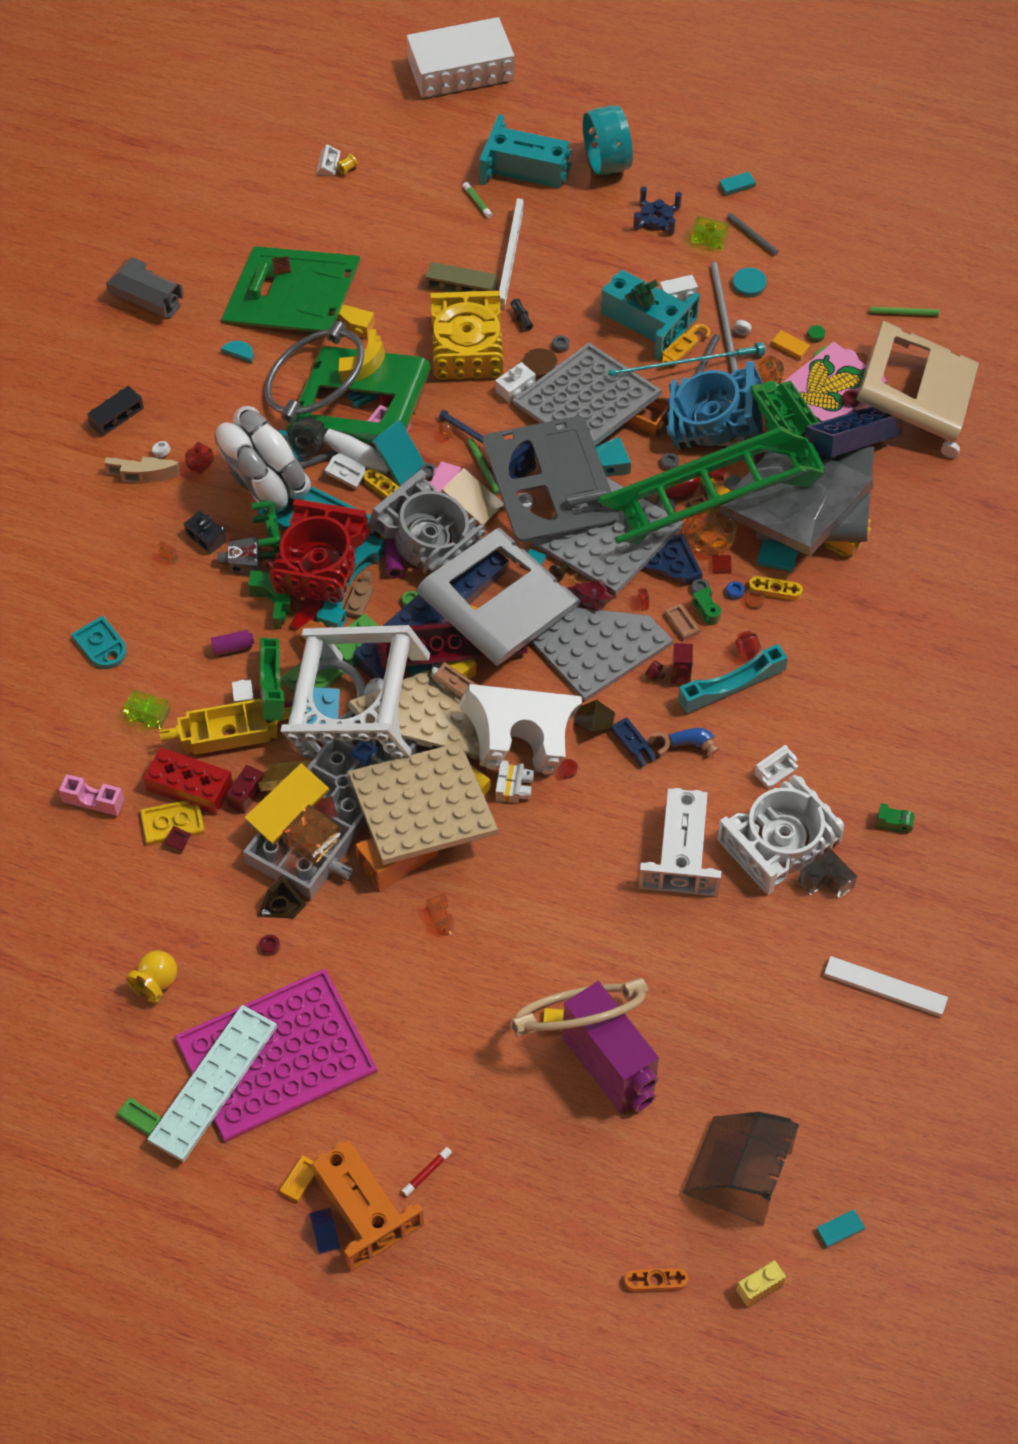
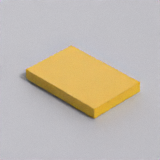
(160, 819)

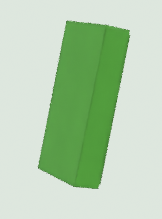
(139, 1116)

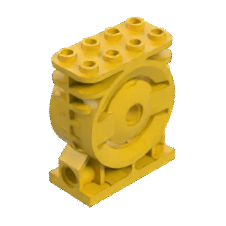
(467, 335)

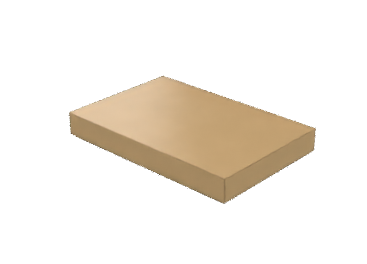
(473, 497)

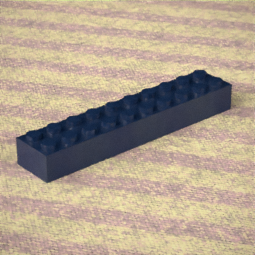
(419, 611)

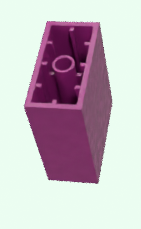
(612, 1050)

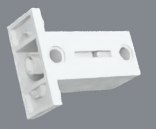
(682, 849)

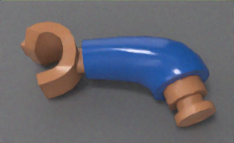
(697, 737)

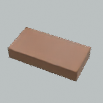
(681, 622)

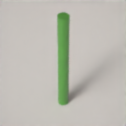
(904, 311)
(493, 485)

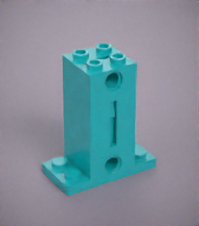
(524, 156)
(659, 322)

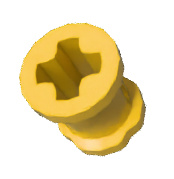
(347, 164)

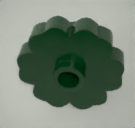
(643, 294)

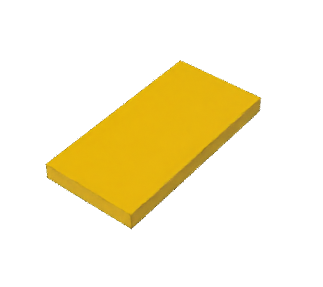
(286, 803)

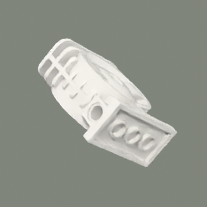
(780, 812)

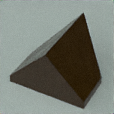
(594, 716)
(281, 901)

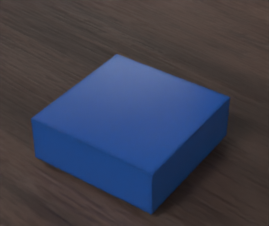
(364, 752)

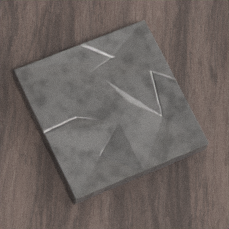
(795, 513)

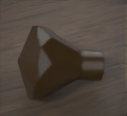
(558, 571)

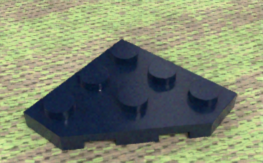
(676, 561)

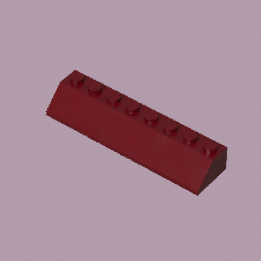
(442, 642)

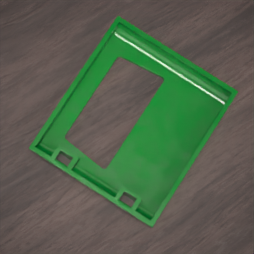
(397, 376)

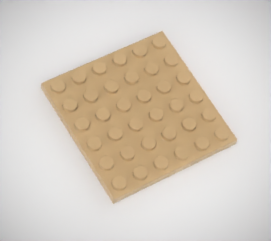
(422, 803)

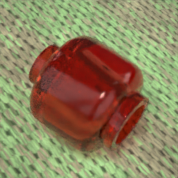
(748, 644)

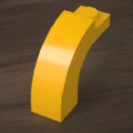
(372, 360)

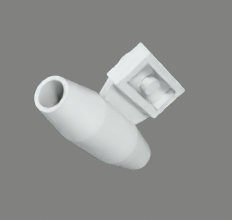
(352, 458)

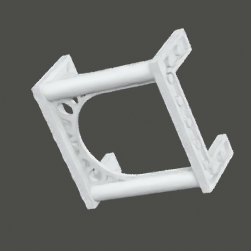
(386, 726)

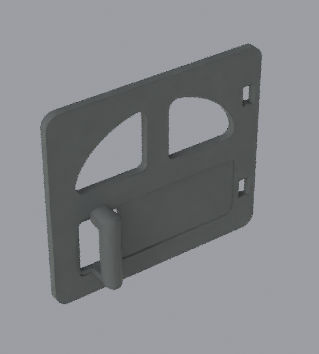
(568, 471)

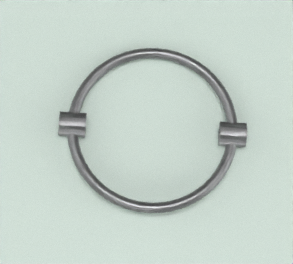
(294, 408)

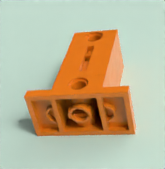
(362, 1204)

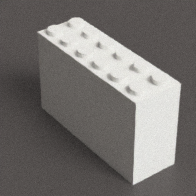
(460, 57)

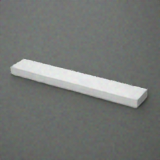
(885, 986)

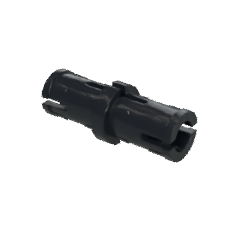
(521, 314)

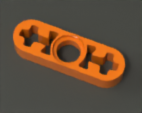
(672, 1272)

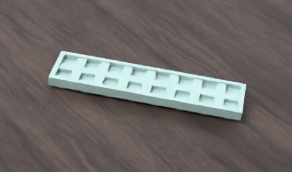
(212, 1083)

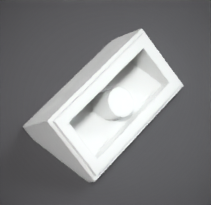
(327, 162)

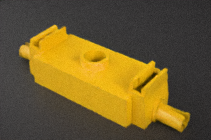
(210, 723)

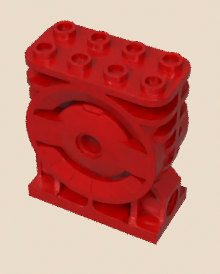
(312, 547)

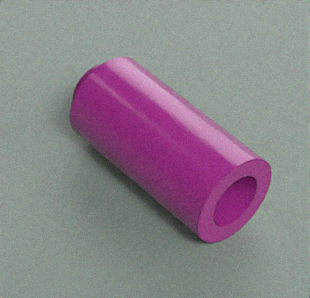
(393, 560)
(232, 642)

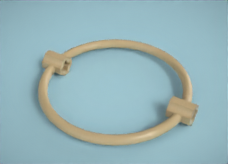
(525, 1023)

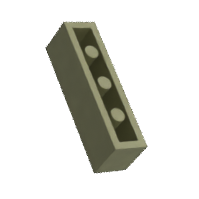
(457, 279)

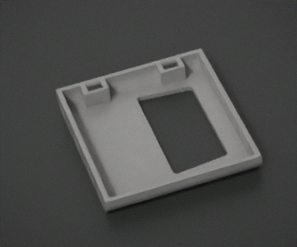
(511, 616)

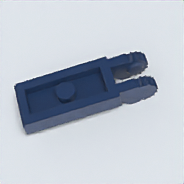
(633, 741)

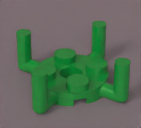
(273, 537)

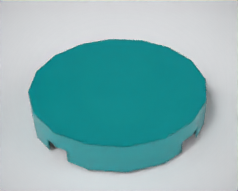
(749, 282)

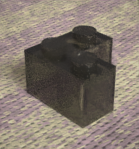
(829, 871)

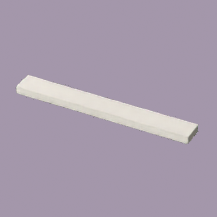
(511, 250)

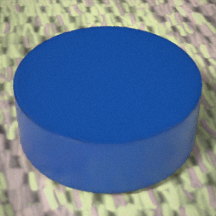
(735, 590)

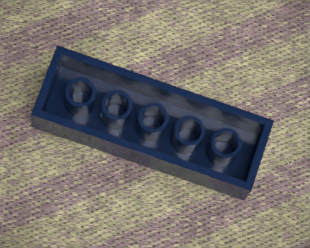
(852, 431)

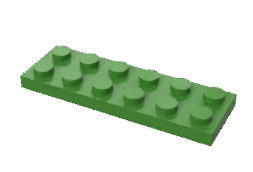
(328, 676)

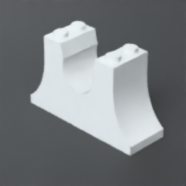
(523, 714)

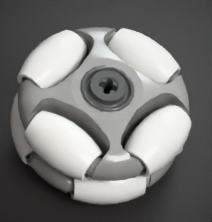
(261, 459)

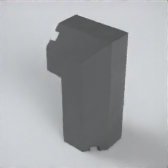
(145, 288)

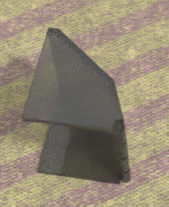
(738, 1162)

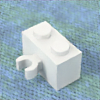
(514, 382)

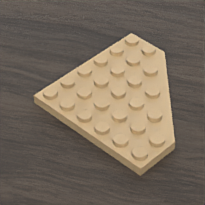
(427, 714)

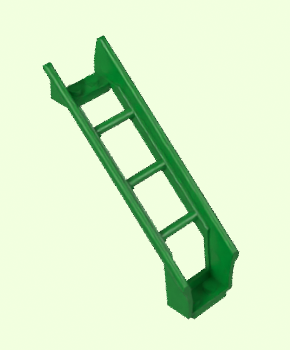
(802, 454)

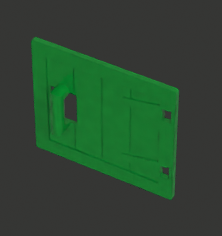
(296, 298)

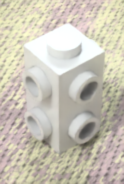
(680, 287)

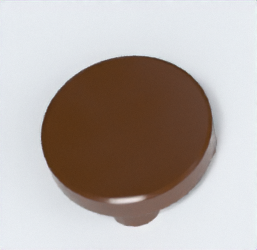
(540, 361)

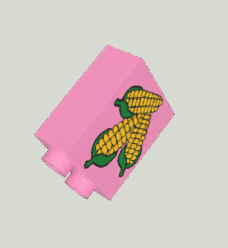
(827, 378)

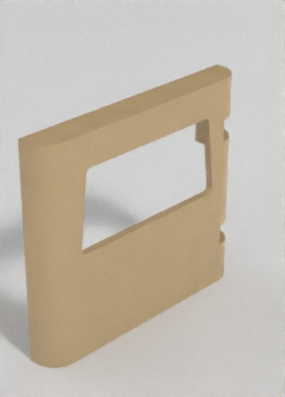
(942, 390)

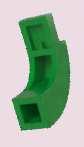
(261, 586)

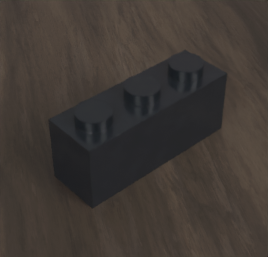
(115, 411)

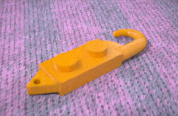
(684, 344)

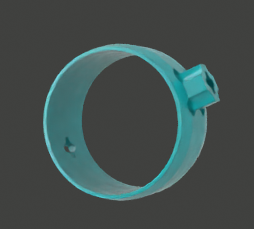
(610, 127)

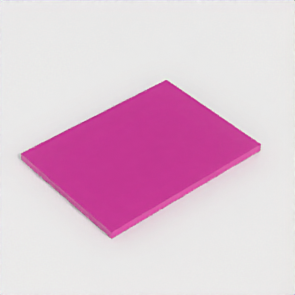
(303, 1061)

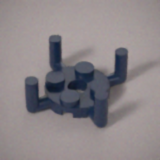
(667, 219)

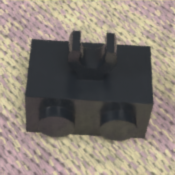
(205, 532)

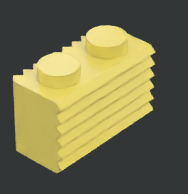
(760, 1283)

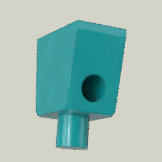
(614, 458)

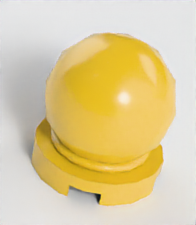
(154, 973)

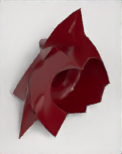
(592, 594)

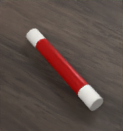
(437, 1161)

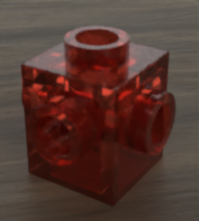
(199, 458)

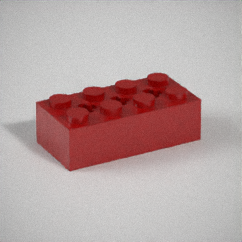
(188, 780)

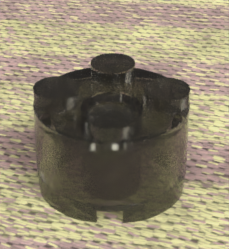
(306, 437)

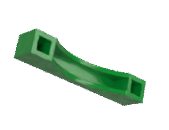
(269, 674)

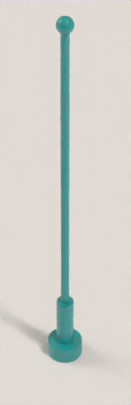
(758, 349)

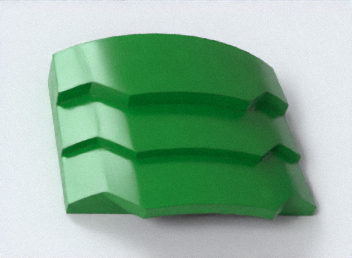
(783, 407)

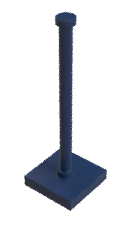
(522, 459)

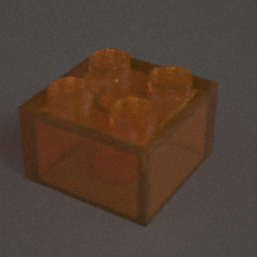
(311, 834)

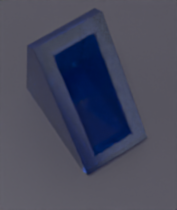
(324, 1230)

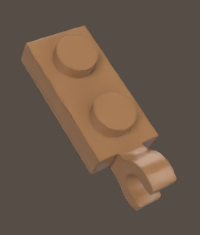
(360, 596)

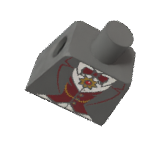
(241, 556)

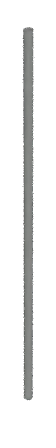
(725, 322)

